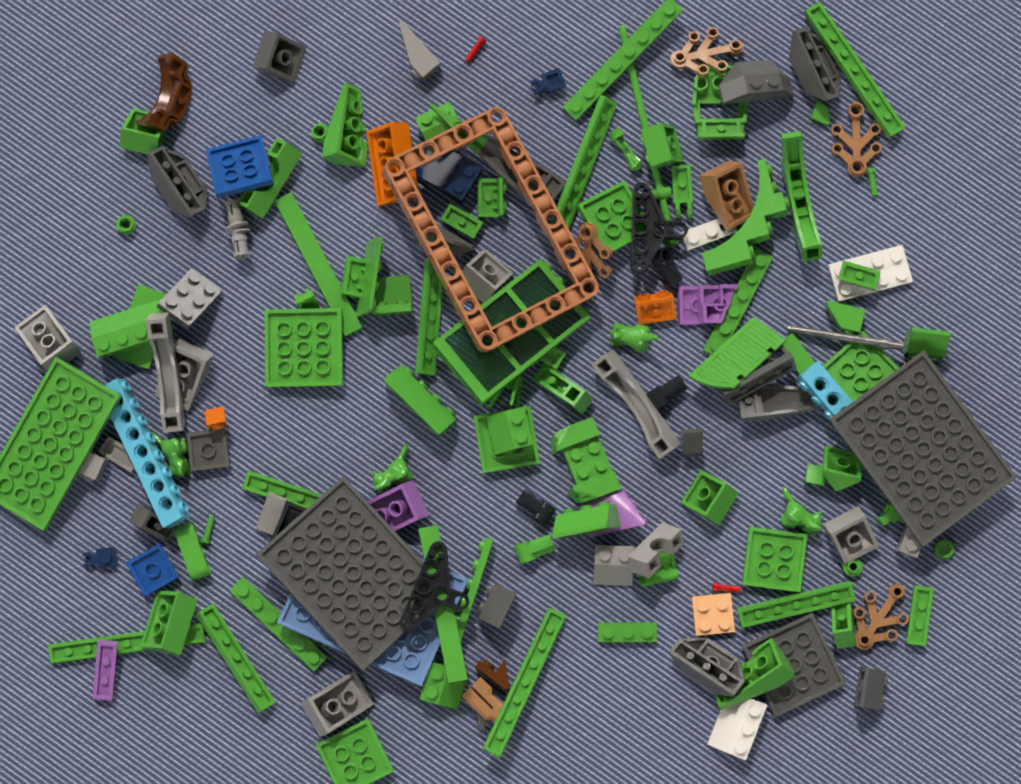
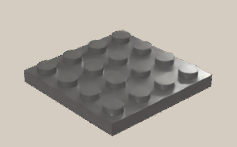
(810, 660)

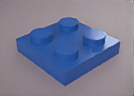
(152, 569)

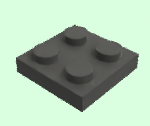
(208, 450)

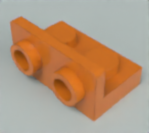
(655, 307)

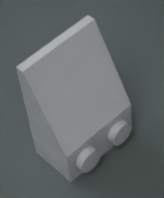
(47, 338)
(192, 368)
(337, 703)

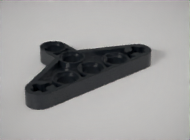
(650, 219)
(428, 599)

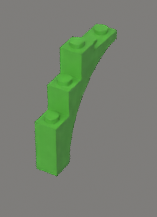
(798, 194)
(756, 229)

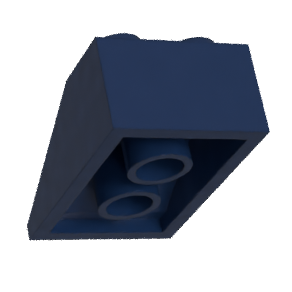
(451, 175)

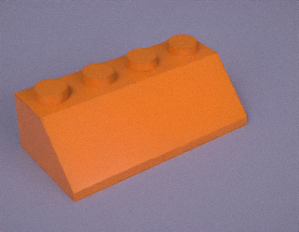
(384, 144)

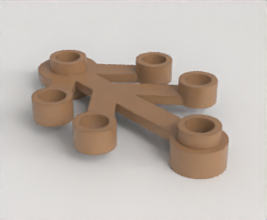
(705, 54)
(855, 142)
(589, 254)
(877, 619)

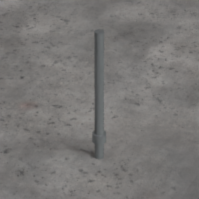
(883, 343)

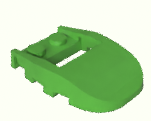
(707, 93)

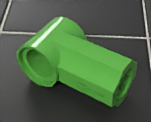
(529, 550)

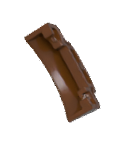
(173, 94)

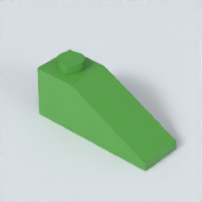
(563, 388)

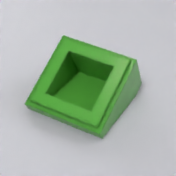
(814, 475)

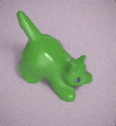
(635, 336)
(174, 451)
(397, 472)
(796, 515)

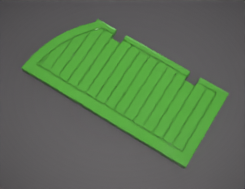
(738, 356)

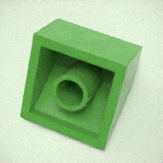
(432, 125)
(138, 137)
(661, 145)
(931, 341)
(509, 430)
(710, 497)
(438, 691)

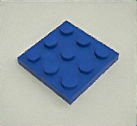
(239, 166)

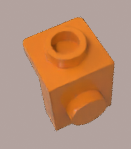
(215, 418)

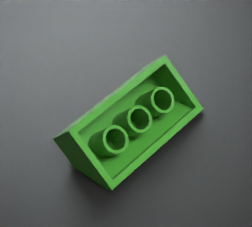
(122, 330)
(417, 397)

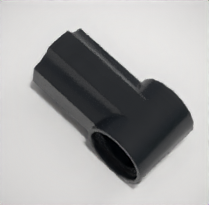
(665, 263)
(663, 394)
(539, 509)

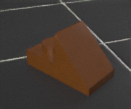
(499, 676)

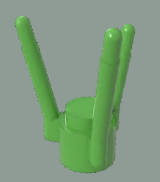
(515, 386)

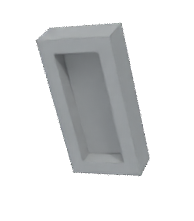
(117, 453)
(271, 513)

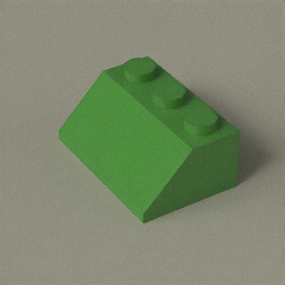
(586, 520)
(169, 622)

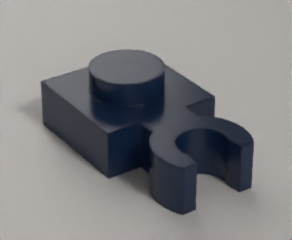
(551, 81)
(104, 558)

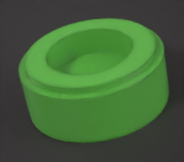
(943, 549)

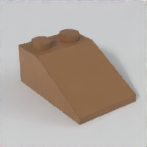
(728, 193)

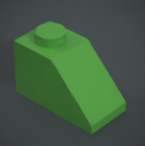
(845, 317)
(843, 626)

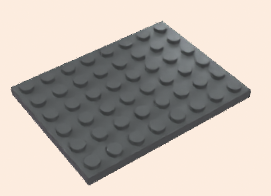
(923, 448)
(347, 571)

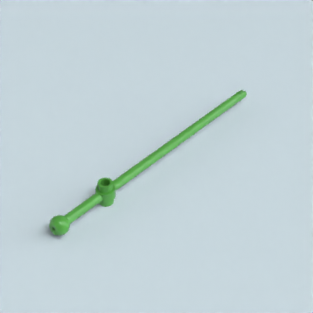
(660, 192)

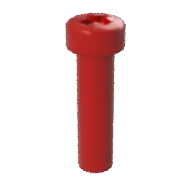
(481, 41)
(720, 587)

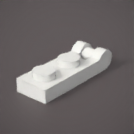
(705, 234)

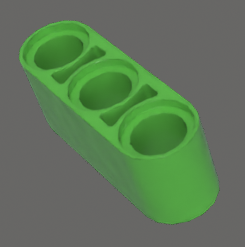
(192, 551)

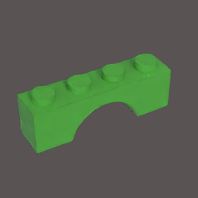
(282, 159)

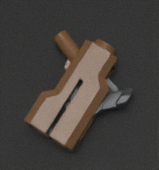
(484, 702)

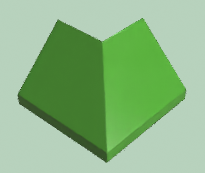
(841, 467)

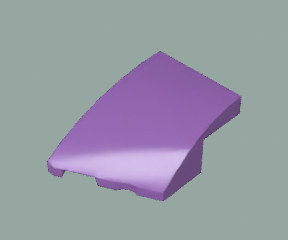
(704, 303)
(627, 511)

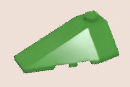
(344, 137)
(762, 673)

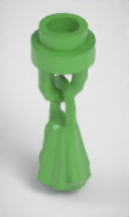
(633, 161)

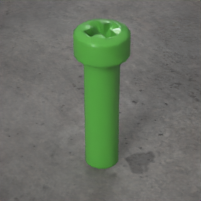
(870, 172)
(205, 539)

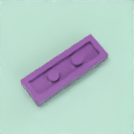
(105, 670)

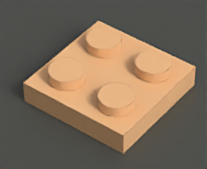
(713, 614)

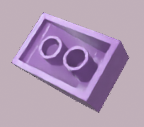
(400, 506)

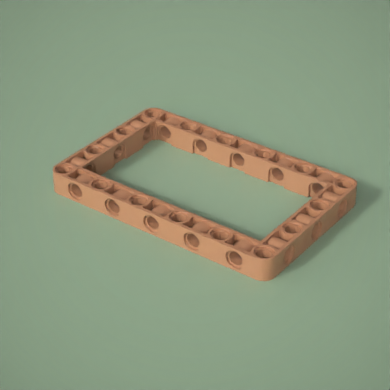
(440, 253)

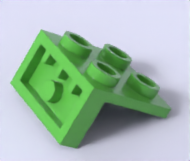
(393, 296)

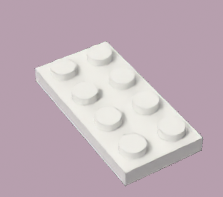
(890, 262)

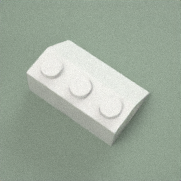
(737, 727)

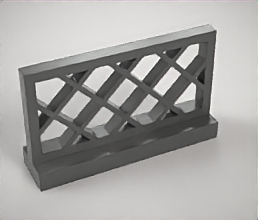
(761, 376)

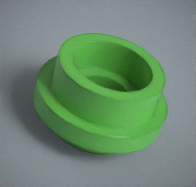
(315, 131)
(126, 218)
(846, 568)

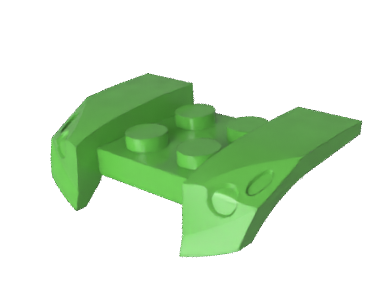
(585, 461)

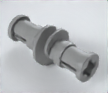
(237, 229)

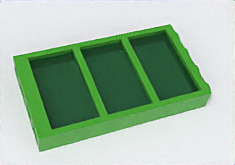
(492, 371)

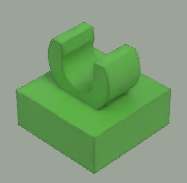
(306, 300)

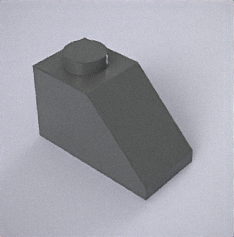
(691, 442)
(148, 521)

